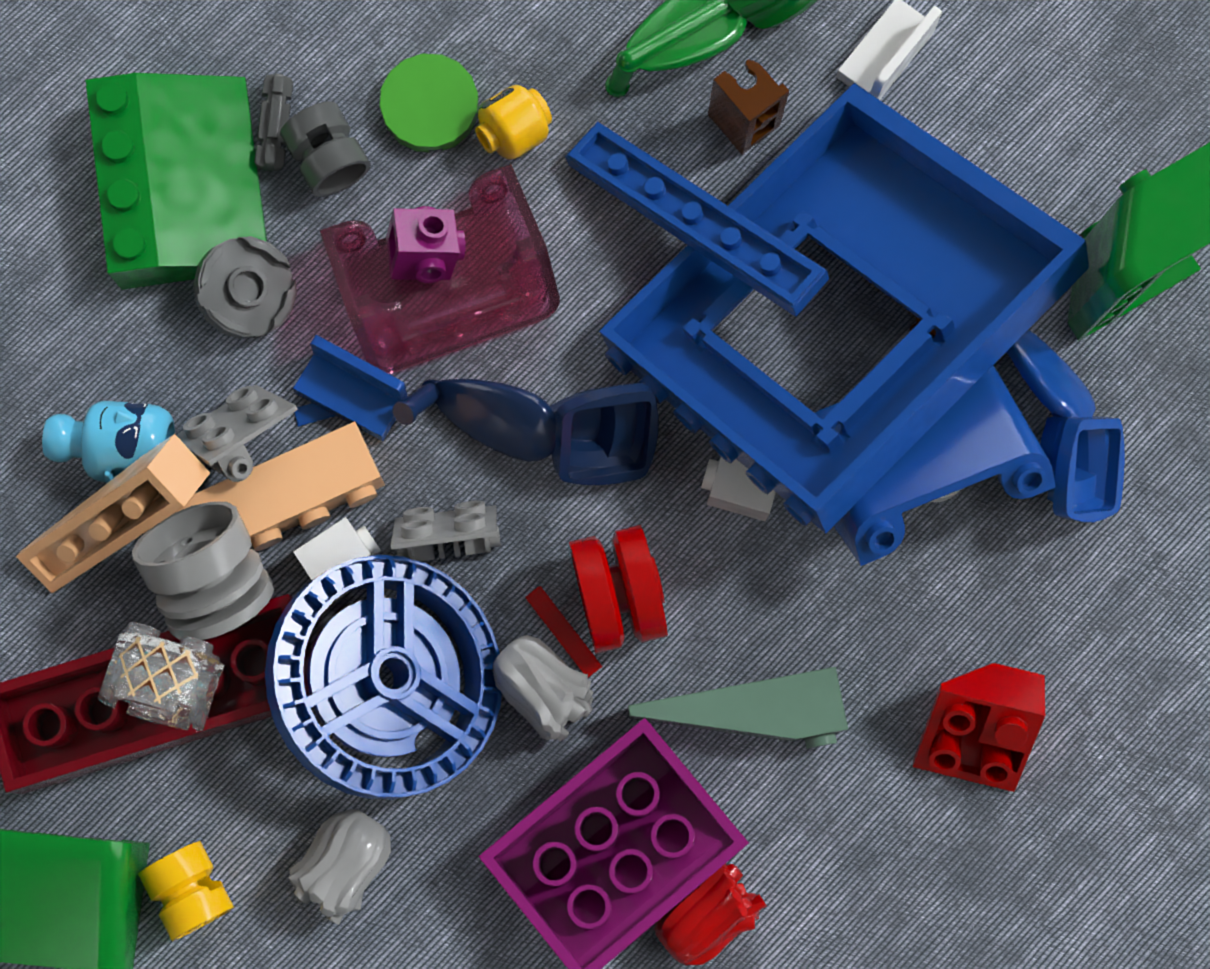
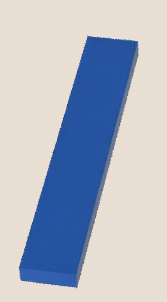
(698, 219)

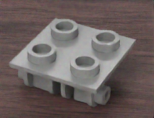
(221, 435)
(468, 522)

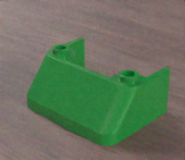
(1143, 242)

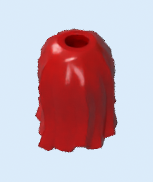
(709, 918)

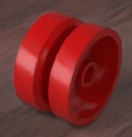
(617, 589)

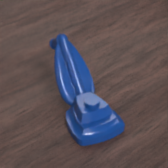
(1081, 447)

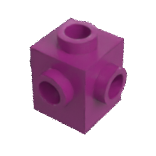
(424, 244)

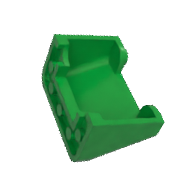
(70, 900)

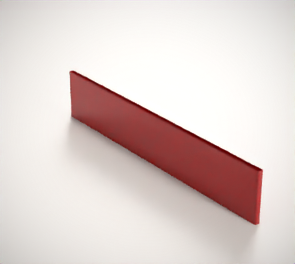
(563, 631)

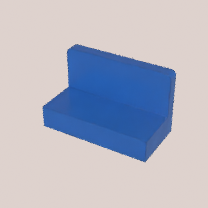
(350, 388)

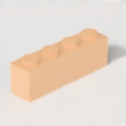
(300, 486)

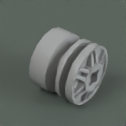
(203, 571)

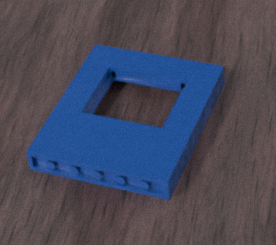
(912, 224)

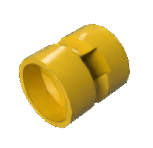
(186, 890)

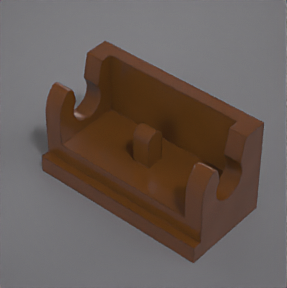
(750, 113)

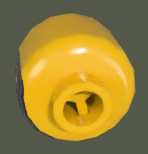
(513, 122)

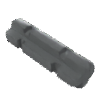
(272, 117)

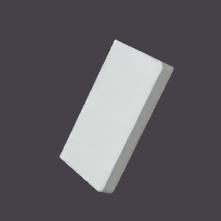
(888, 48)

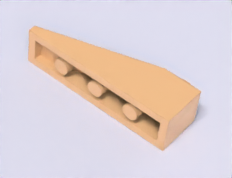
(116, 514)

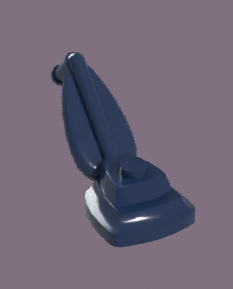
(591, 435)

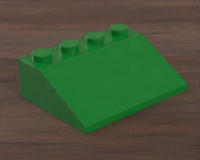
(172, 171)

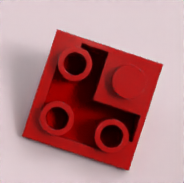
(984, 726)

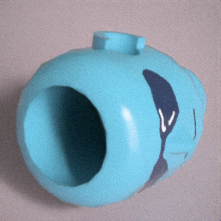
(108, 438)

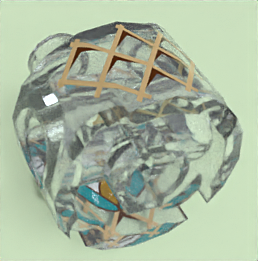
(162, 678)

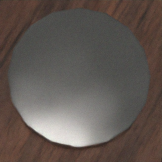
(244, 287)

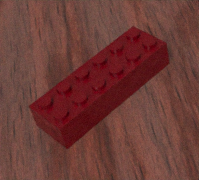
(61, 730)

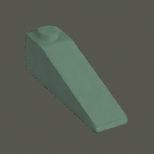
(775, 708)

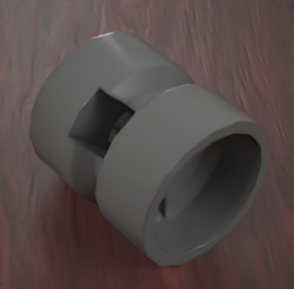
(322, 142)

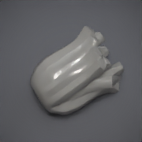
(542, 686)
(341, 863)

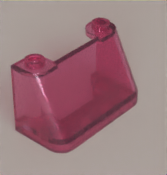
(492, 291)

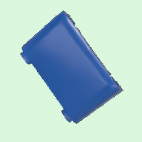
(968, 444)

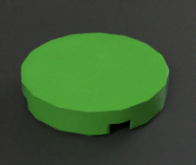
(429, 102)

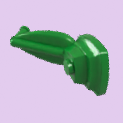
(692, 32)

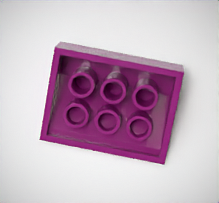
(613, 850)

